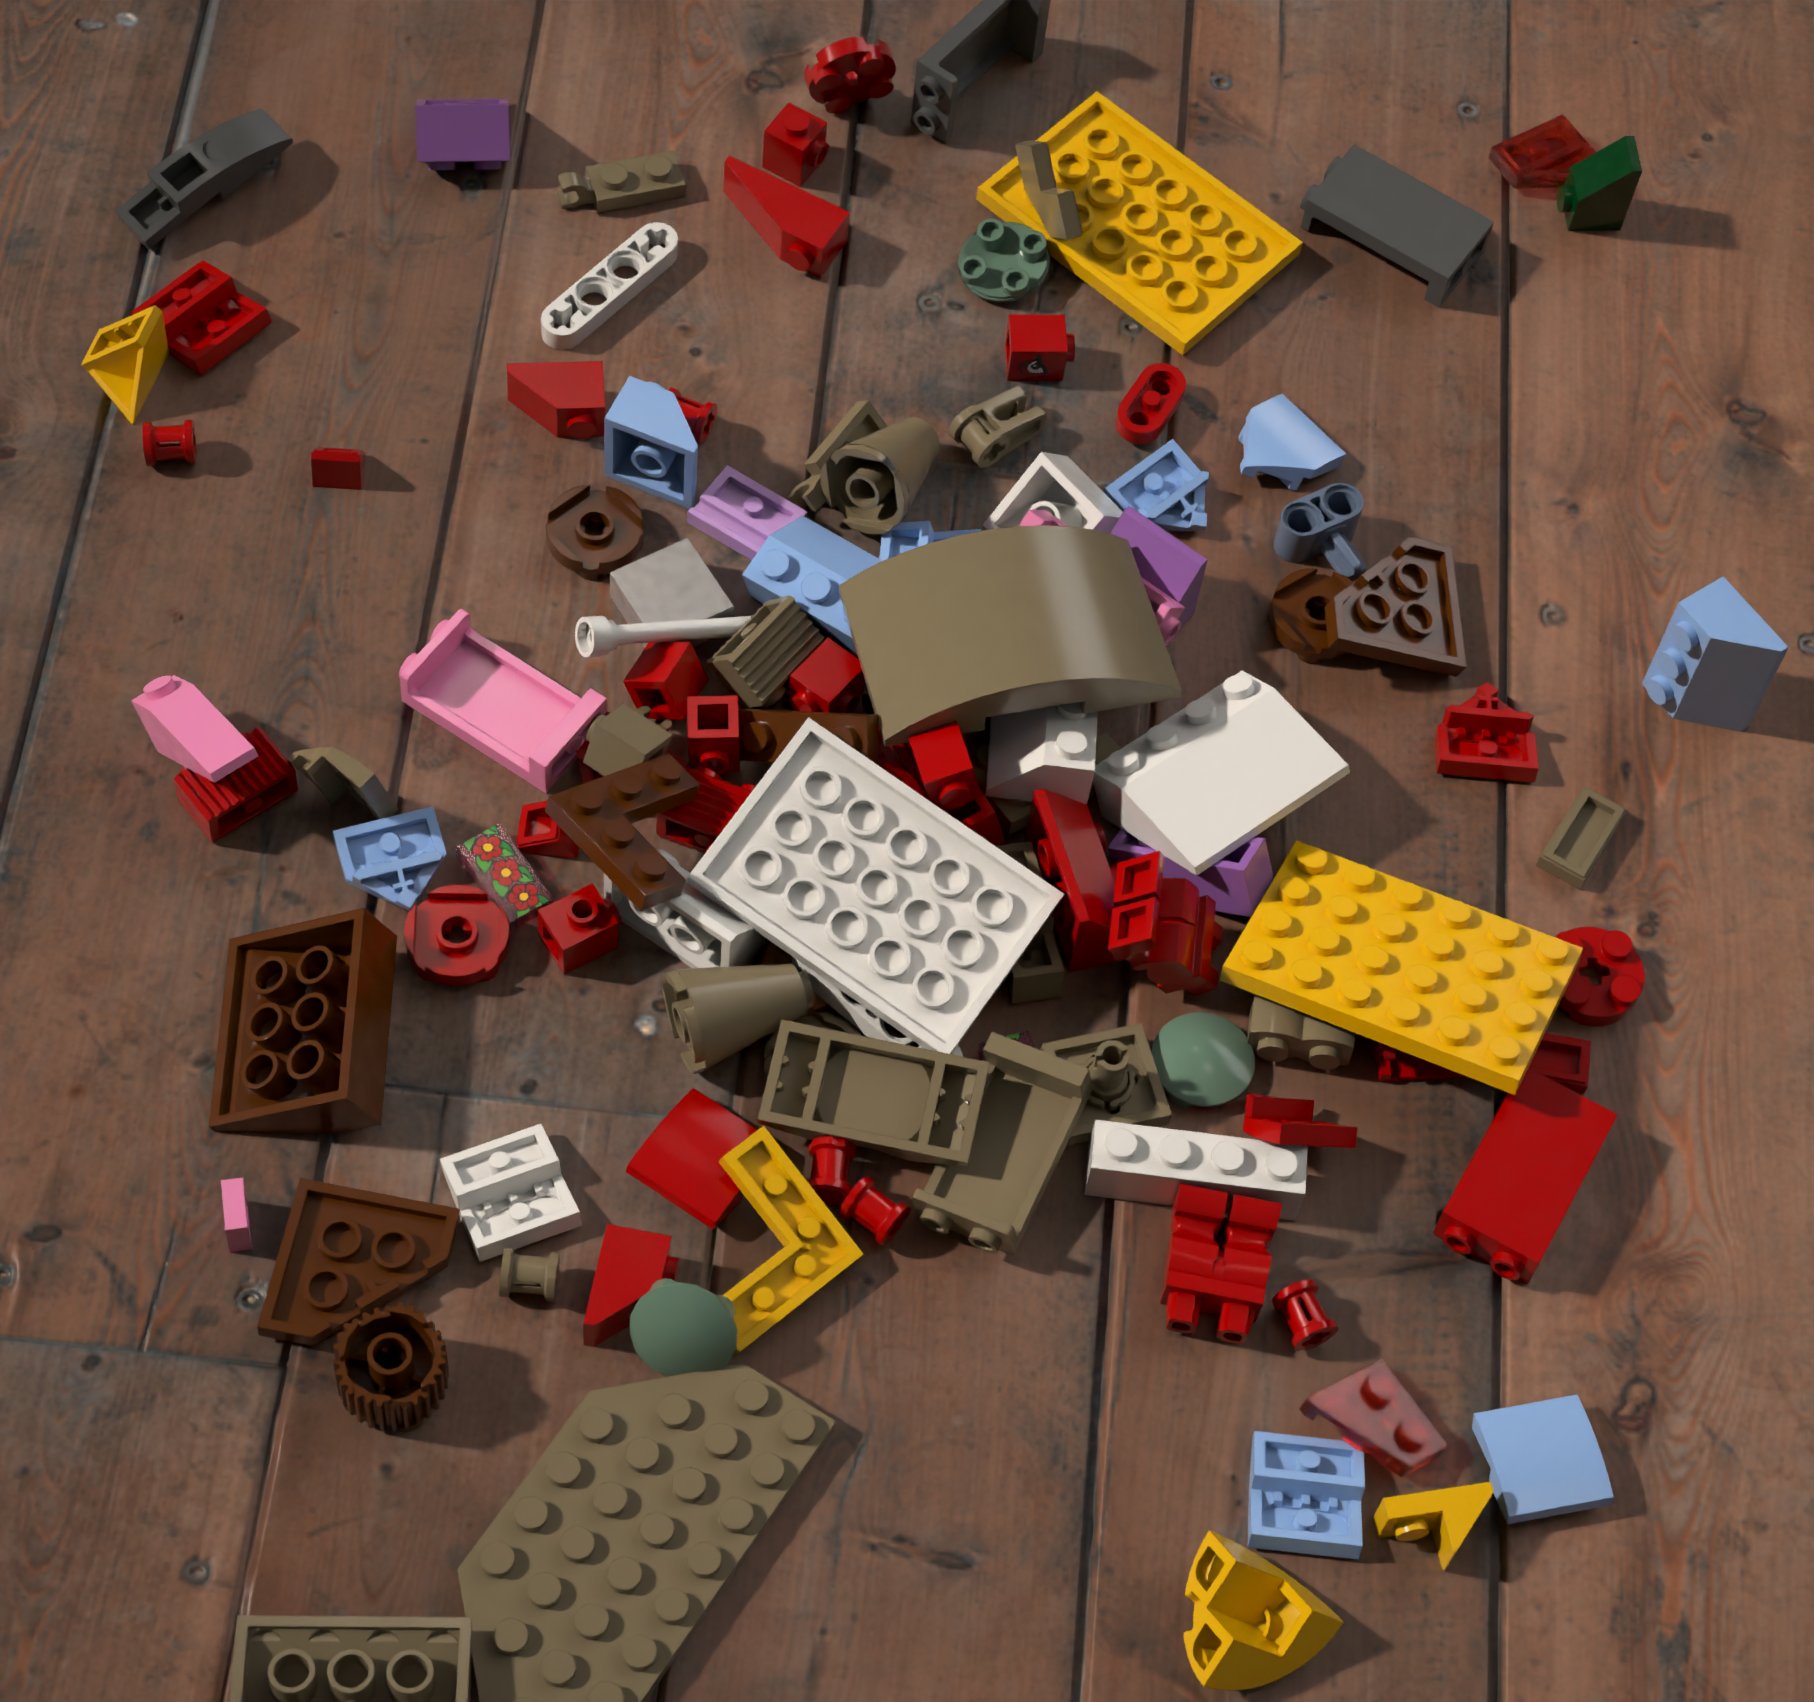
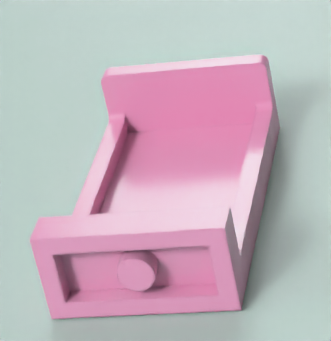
(498, 702)

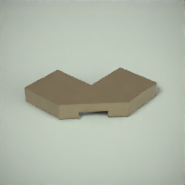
(1054, 205)

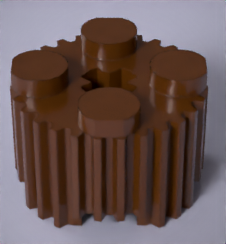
(388, 1395)

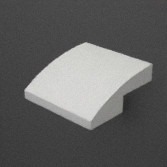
(510, 1192)

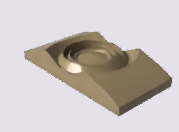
(874, 1094)

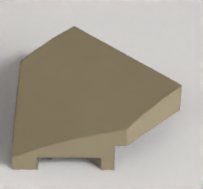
(338, 772)

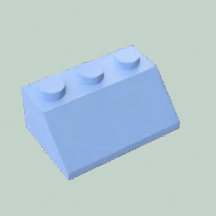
(809, 566)
(1714, 659)

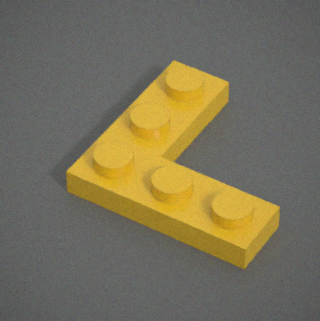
(811, 1236)

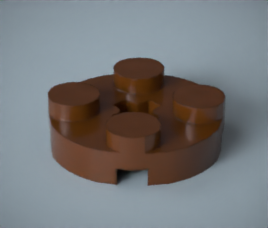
(594, 554)
(1291, 618)

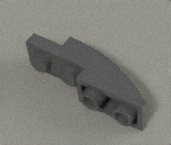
(200, 170)

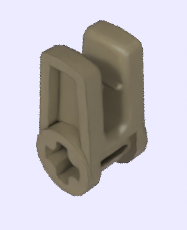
(997, 426)

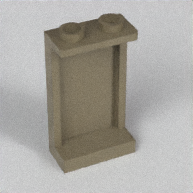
(1017, 1143)

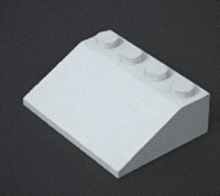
(1216, 773)

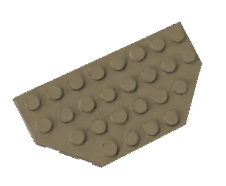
(631, 1533)

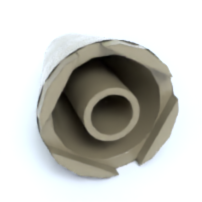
(880, 474)
(731, 1007)

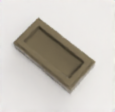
(1581, 837)

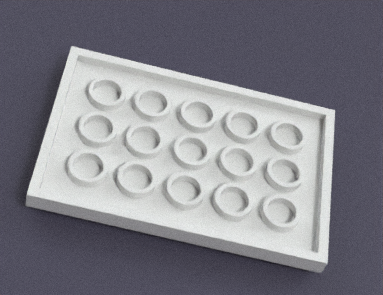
(875, 888)

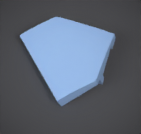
(1286, 444)
(1164, 490)
(392, 855)

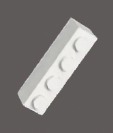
(1152, 1162)

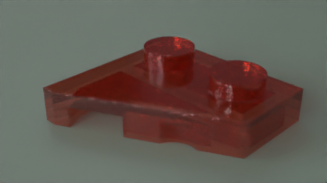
(1541, 155)
(1378, 1418)

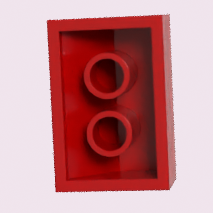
(1074, 862)

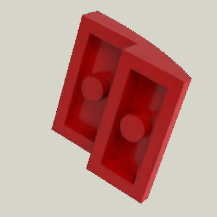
(206, 316)
(684, 1156)

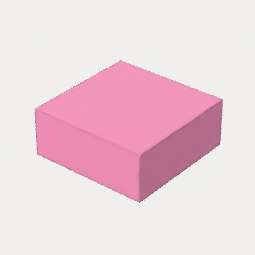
(236, 1215)

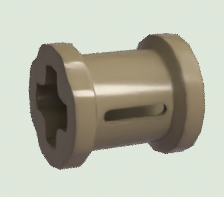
(529, 1274)

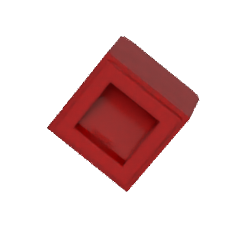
(541, 835)

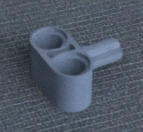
(1320, 526)

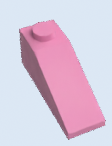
(191, 728)

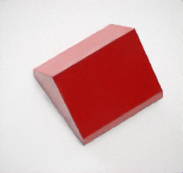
(337, 468)

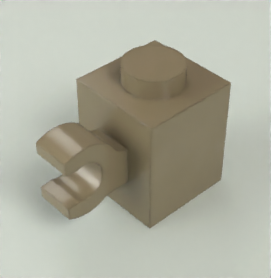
(625, 739)

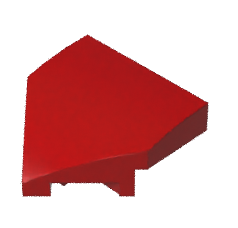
(1486, 740)
(1291, 1123)

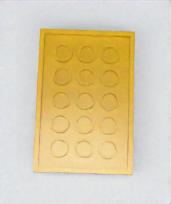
(1153, 224)
(1403, 966)

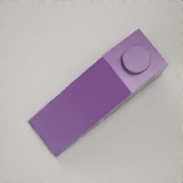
(1233, 882)

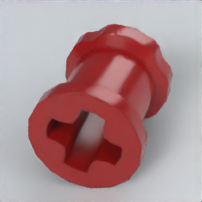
(698, 415)
(155, 451)
(831, 1168)
(874, 1210)
(1303, 1297)

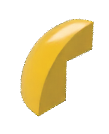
(1250, 1618)

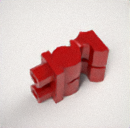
(1164, 926)
(1213, 1280)

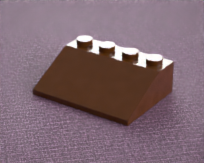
(305, 1027)

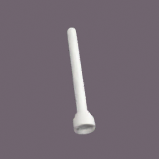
(598, 636)

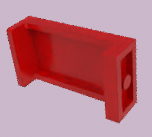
(1524, 1176)

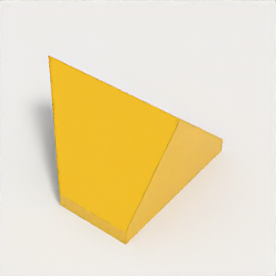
(129, 358)

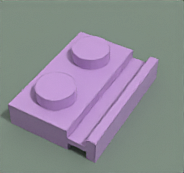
(741, 512)

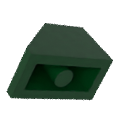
(1601, 187)

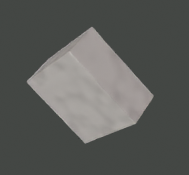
(669, 587)

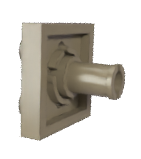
(1114, 1060)

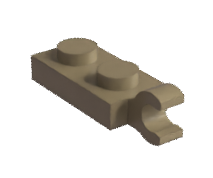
(623, 183)
(857, 423)

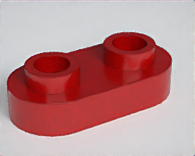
(1147, 406)

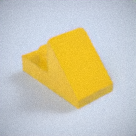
(1444, 1511)

